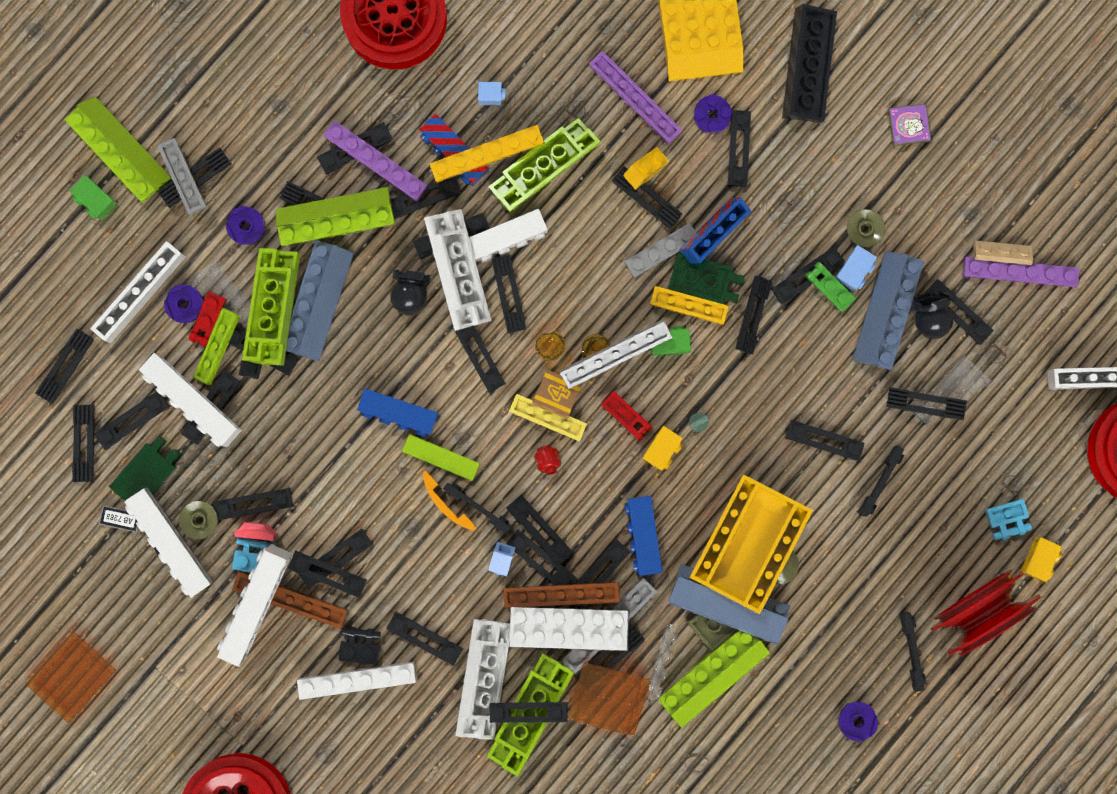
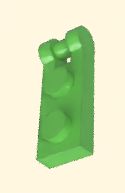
(830, 287)

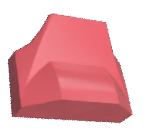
(256, 531)

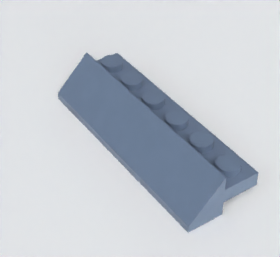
(318, 300)
(888, 310)
(710, 604)

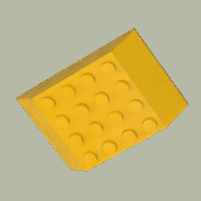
(701, 38)
(751, 544)

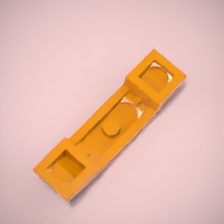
(431, 484)

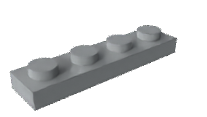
(182, 176)
(659, 251)

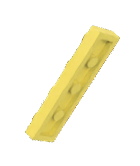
(569, 427)

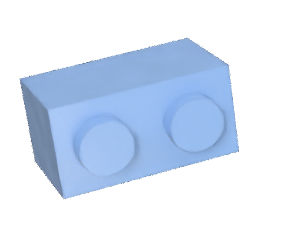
(855, 268)

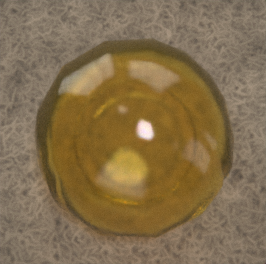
(593, 344)
(550, 346)

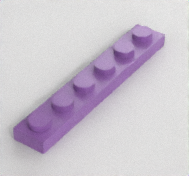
(635, 97)
(375, 160)
(1023, 273)

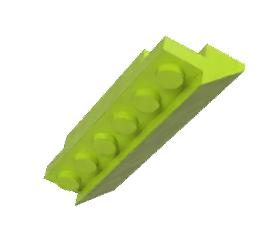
(118, 149)
(543, 164)
(334, 216)
(271, 307)
(712, 676)
(517, 740)

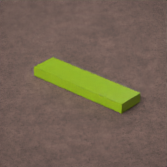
(216, 346)
(440, 457)

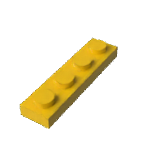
(689, 305)

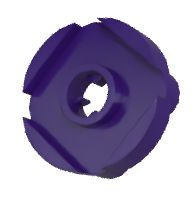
(712, 103)
(240, 235)
(178, 313)
(864, 730)

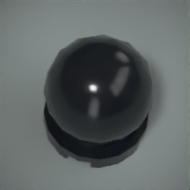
(409, 292)
(933, 316)

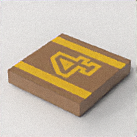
(555, 396)

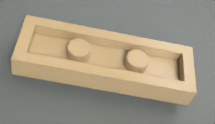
(1003, 252)

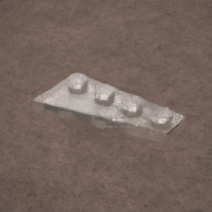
(217, 280)
(959, 383)
(660, 672)

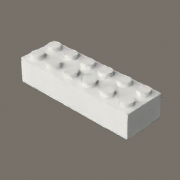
(254, 605)
(569, 628)

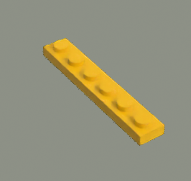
(486, 153)

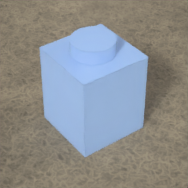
(491, 93)
(501, 559)

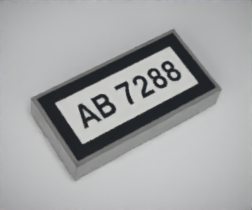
(118, 519)

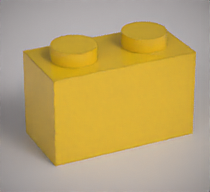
(646, 168)
(663, 448)
(1041, 559)

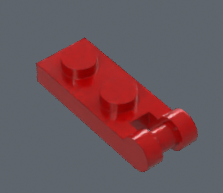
(207, 318)
(626, 415)

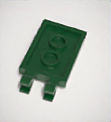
(704, 280)
(146, 470)

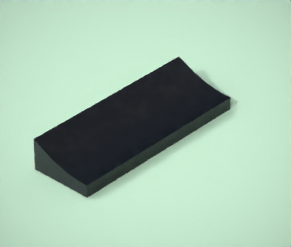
(809, 63)

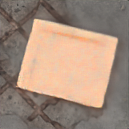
(71, 677)
(609, 699)

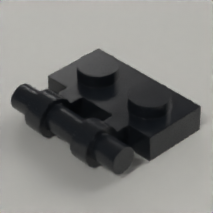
(359, 652)

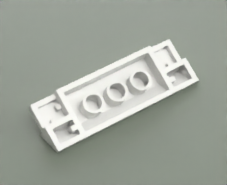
(457, 269)
(483, 678)

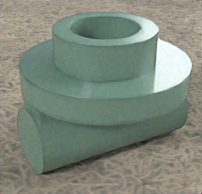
(698, 422)

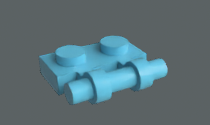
(1005, 514)
(245, 559)

